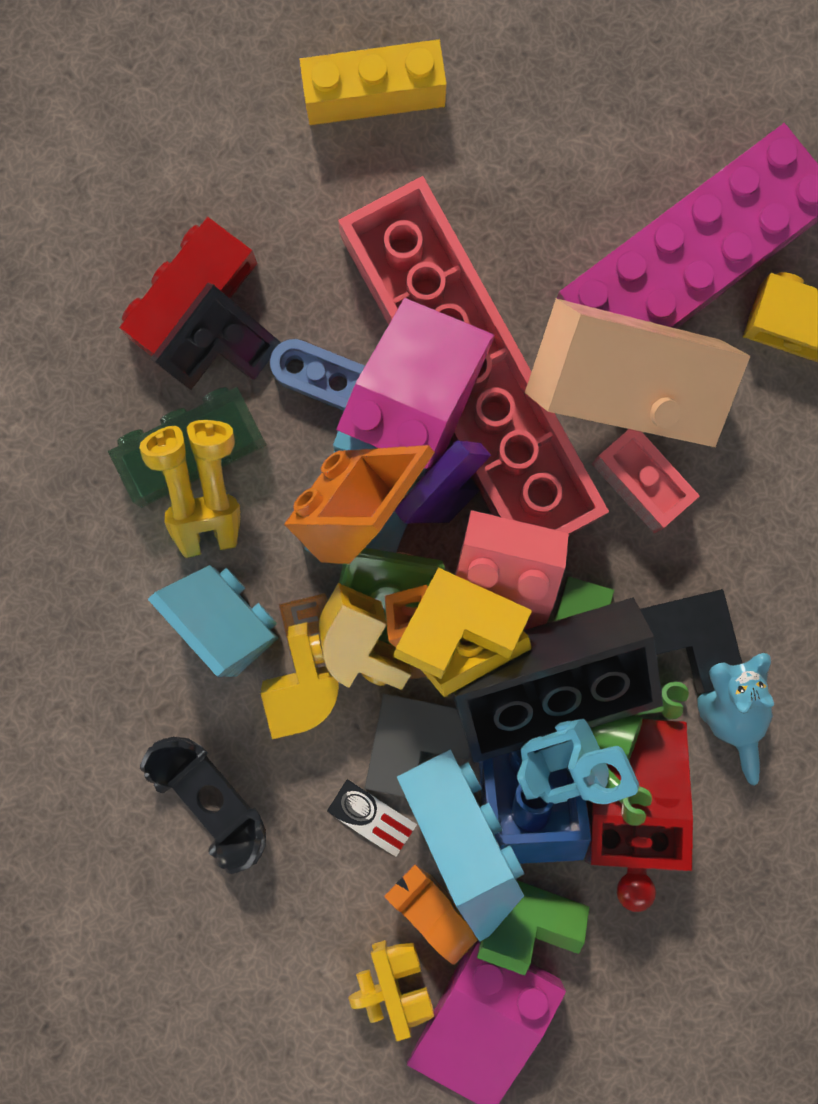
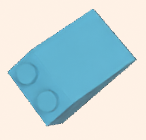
(216, 620)

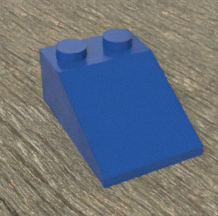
(533, 827)

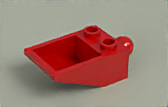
(663, 769)

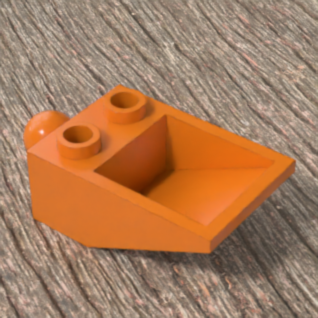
(354, 499)

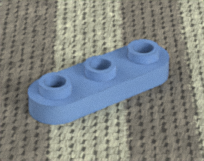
(318, 371)

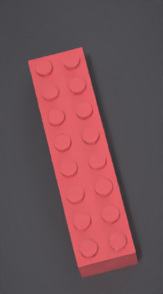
(413, 253)

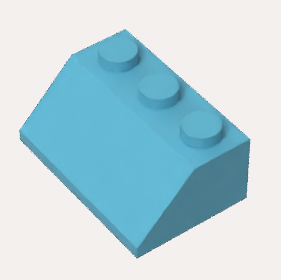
(464, 841)

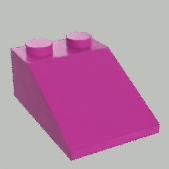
(416, 381)
(486, 1027)

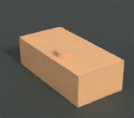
(635, 374)

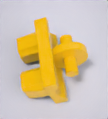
(405, 1009)

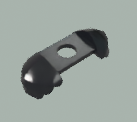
(186, 769)

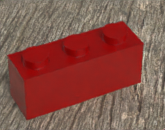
(206, 257)

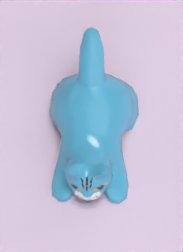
(740, 708)

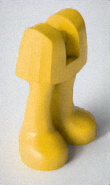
(189, 515)

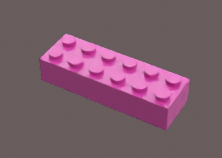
(708, 237)

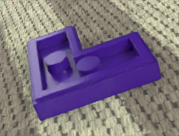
(445, 486)

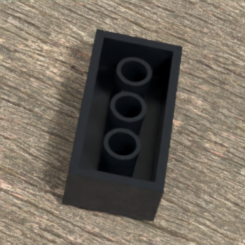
(577, 668)

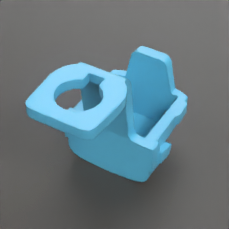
(584, 762)

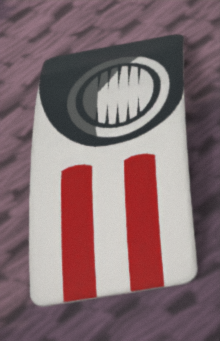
(371, 818)

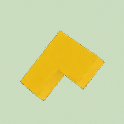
(455, 611)

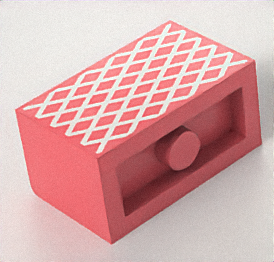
(645, 479)

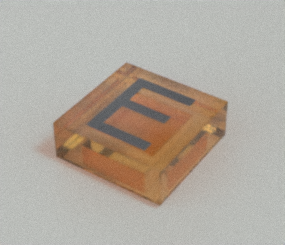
(302, 611)

